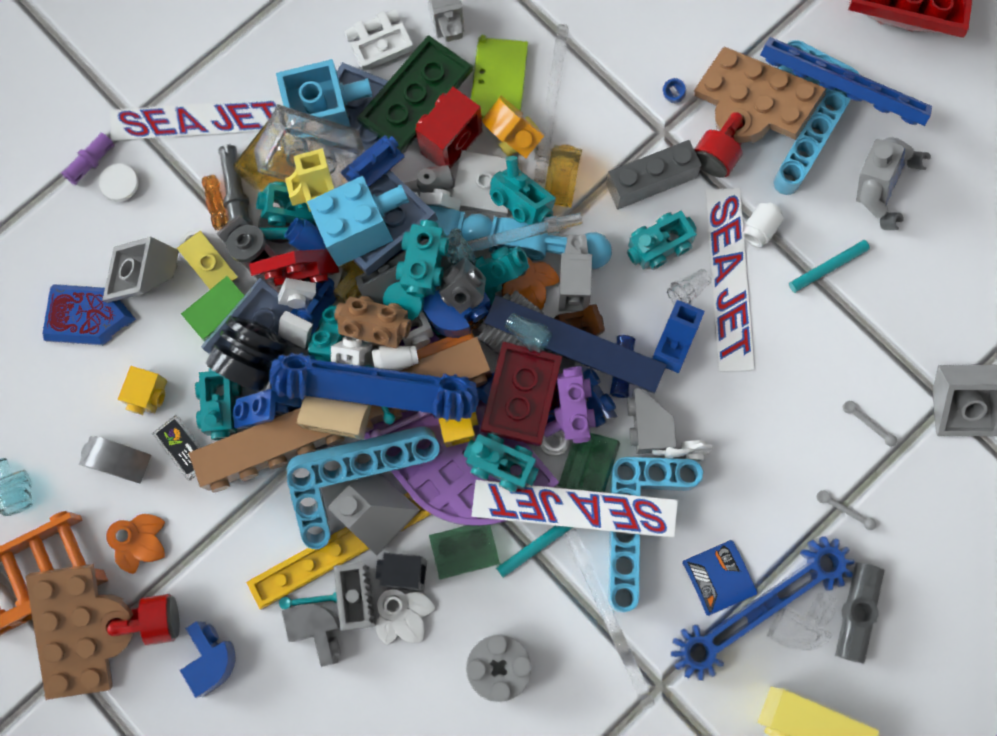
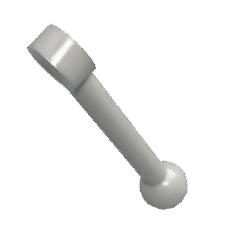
(850, 407)
(823, 497)

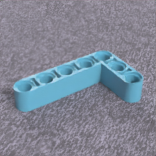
(808, 140)
(349, 470)
(641, 480)

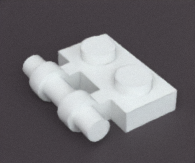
(380, 46)

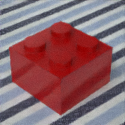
(449, 128)

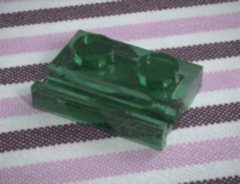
(589, 464)
(464, 550)

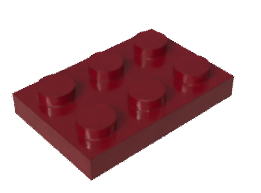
(521, 394)

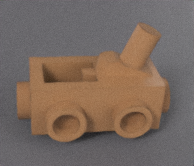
(373, 321)

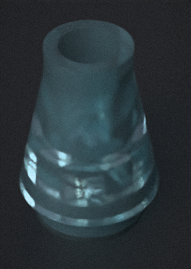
(529, 332)

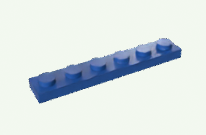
(855, 85)

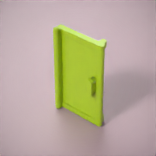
(504, 72)

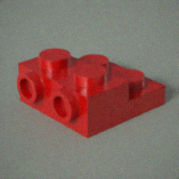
(298, 265)

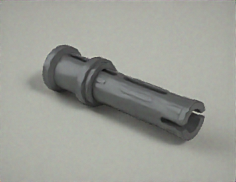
(235, 200)

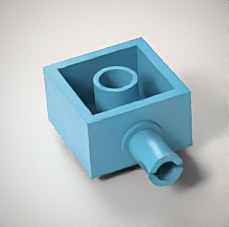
(319, 92)
(353, 218)

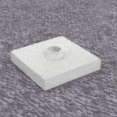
(474, 180)

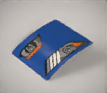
(720, 577)

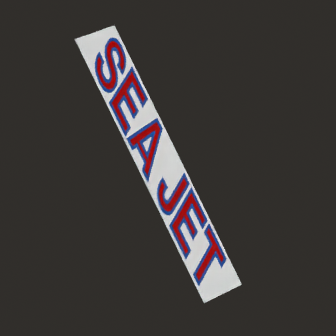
(191, 119)
(729, 280)
(576, 509)

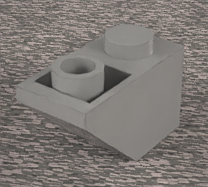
(652, 424)

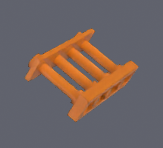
(59, 523)

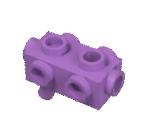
(573, 415)

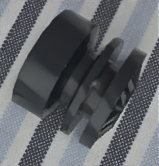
(246, 355)

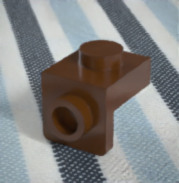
(586, 320)

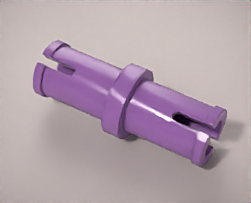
(88, 158)

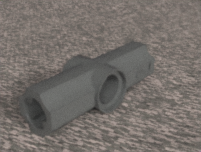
(855, 634)

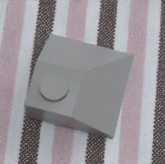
(139, 268)
(373, 510)

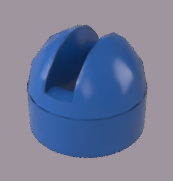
(680, 88)

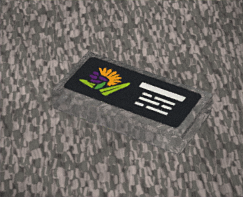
(177, 443)

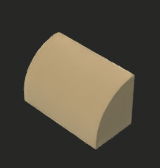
(334, 417)

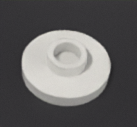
(118, 182)

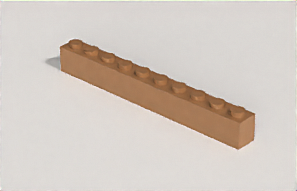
(281, 439)

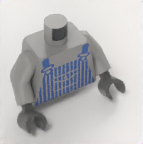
(881, 175)

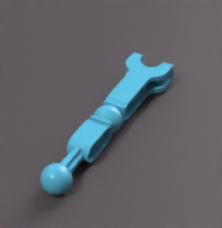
(535, 247)

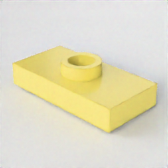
(205, 260)

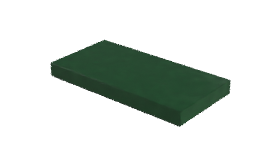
(414, 91)

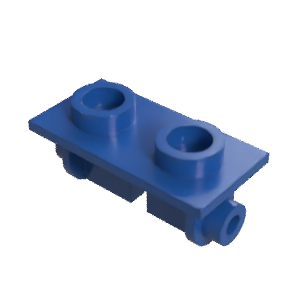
(374, 161)
(322, 299)
(600, 402)

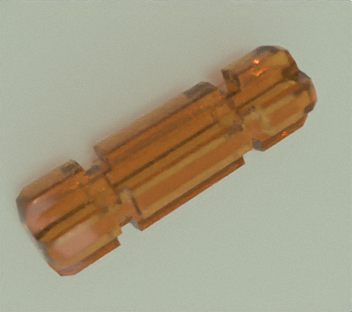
(214, 201)

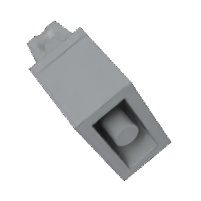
(447, 18)
(575, 275)

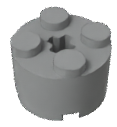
(498, 687)

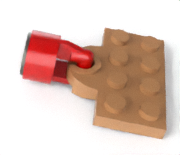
(748, 103)
(82, 629)

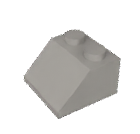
(965, 400)

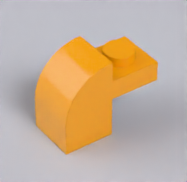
(511, 127)

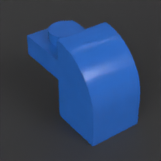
(448, 320)
(678, 335)
(213, 665)

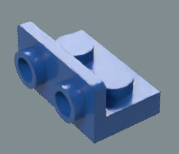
(262, 408)

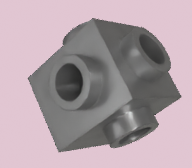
(462, 286)

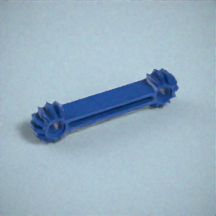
(443, 396)
(764, 606)

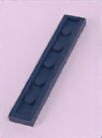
(584, 347)

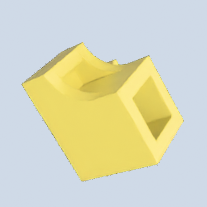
(309, 178)

